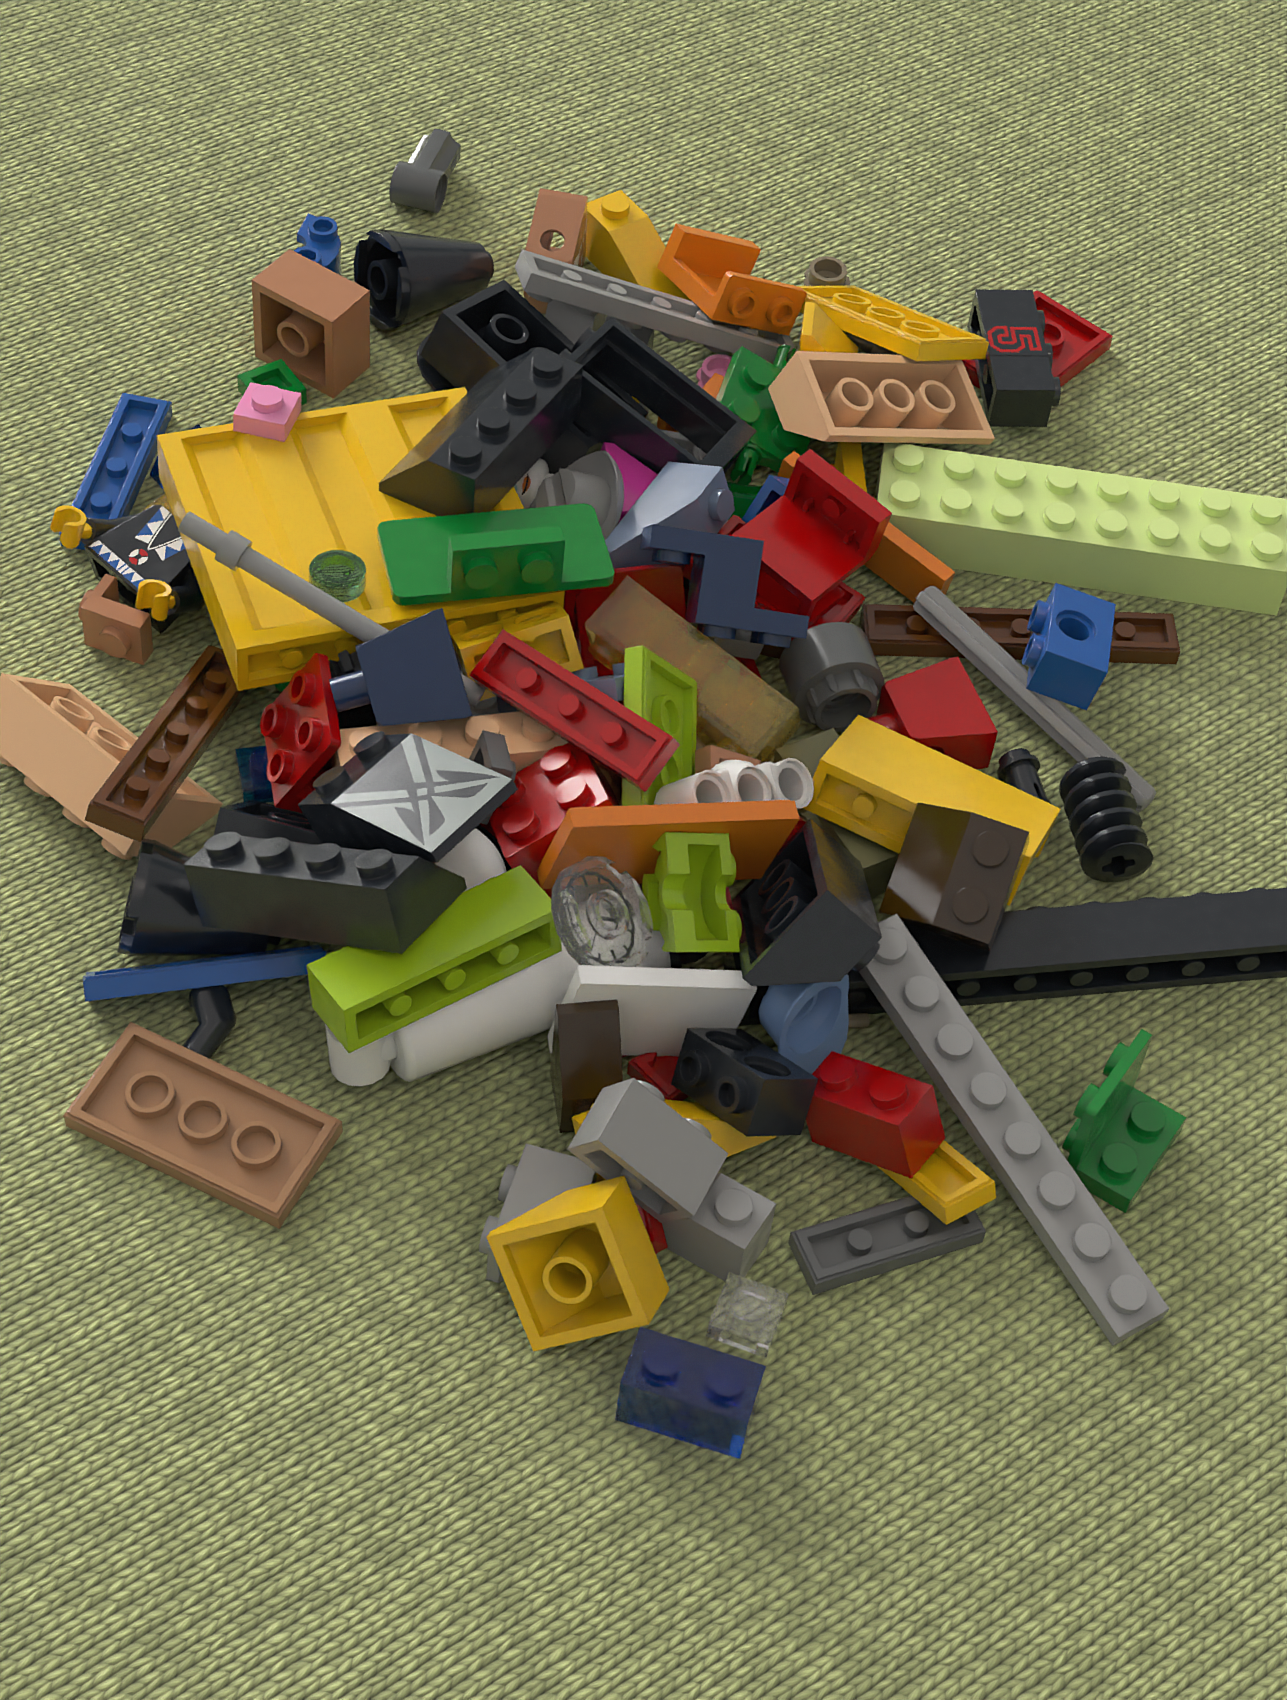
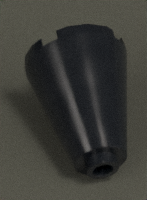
(417, 274)
(164, 916)

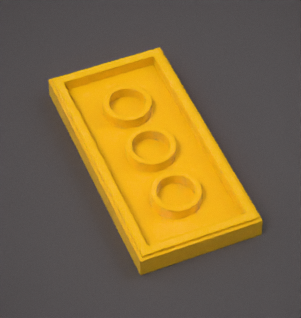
(895, 325)

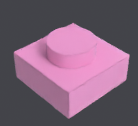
(267, 412)

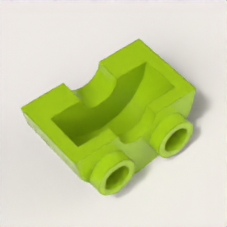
(690, 893)

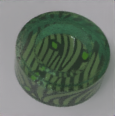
(338, 574)

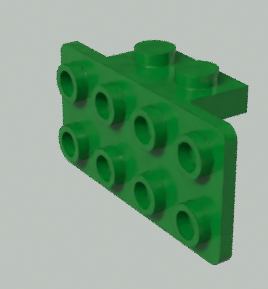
(494, 554)

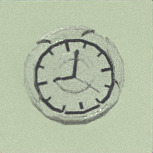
(601, 914)

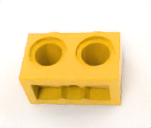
(543, 629)

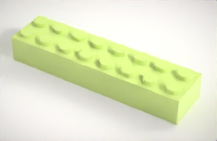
(1089, 527)

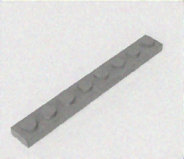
(1011, 1137)

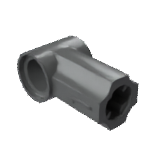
(425, 177)

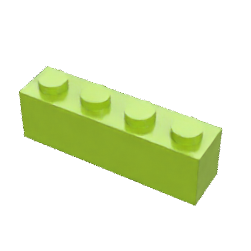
(468, 947)

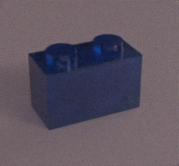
(689, 1392)

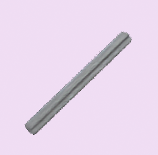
(1012, 680)

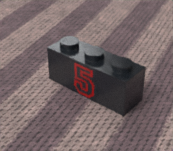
(1018, 363)

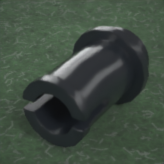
(1021, 771)

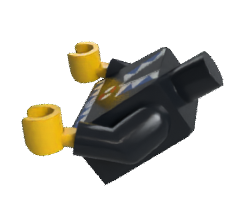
(142, 554)

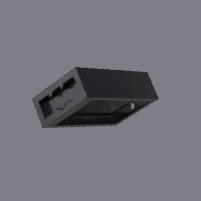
(662, 391)

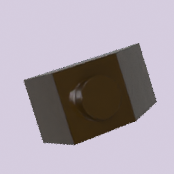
(584, 1056)

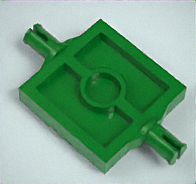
(747, 396)

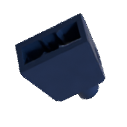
(407, 675)

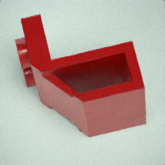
(814, 538)

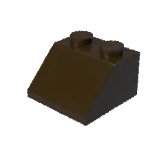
(955, 874)

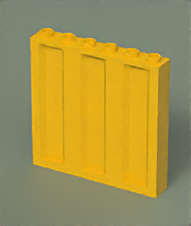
(300, 502)

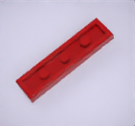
(574, 710)

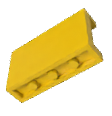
(878, 777)

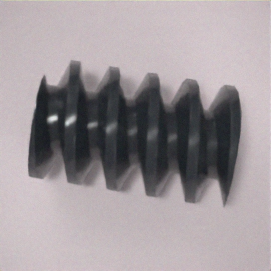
(1105, 820)

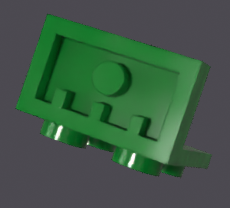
(1120, 1130)

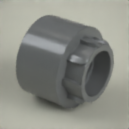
(832, 675)

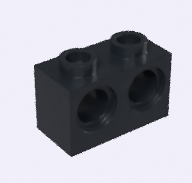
(744, 1082)

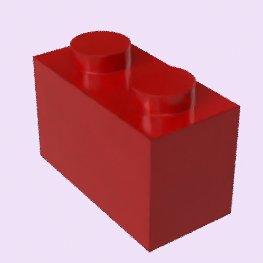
(874, 1114)

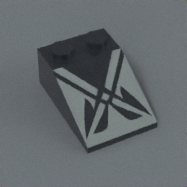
(403, 797)

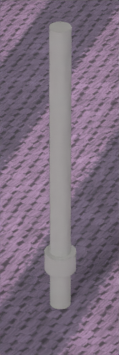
(236, 552)

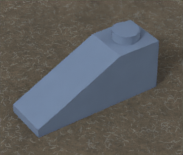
(678, 497)

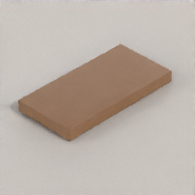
(204, 1124)

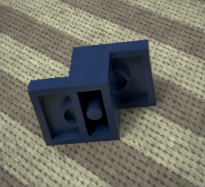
(723, 584)

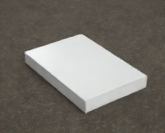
(662, 1002)

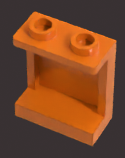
(717, 278)

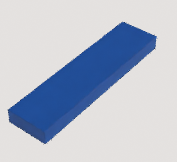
(122, 458)
(199, 972)

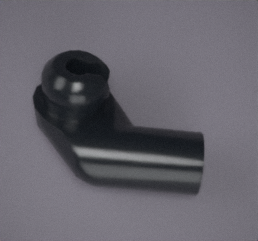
(214, 1018)

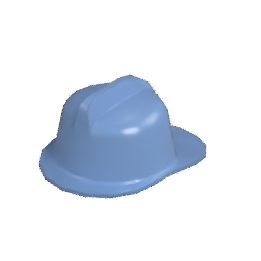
(807, 1020)

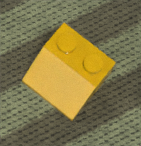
(580, 1265)

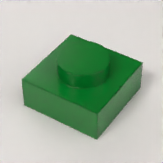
(274, 374)

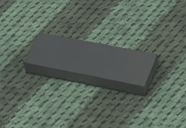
(878, 1242)

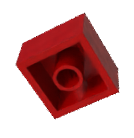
(544, 794)

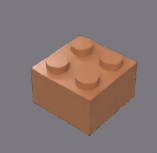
(312, 322)

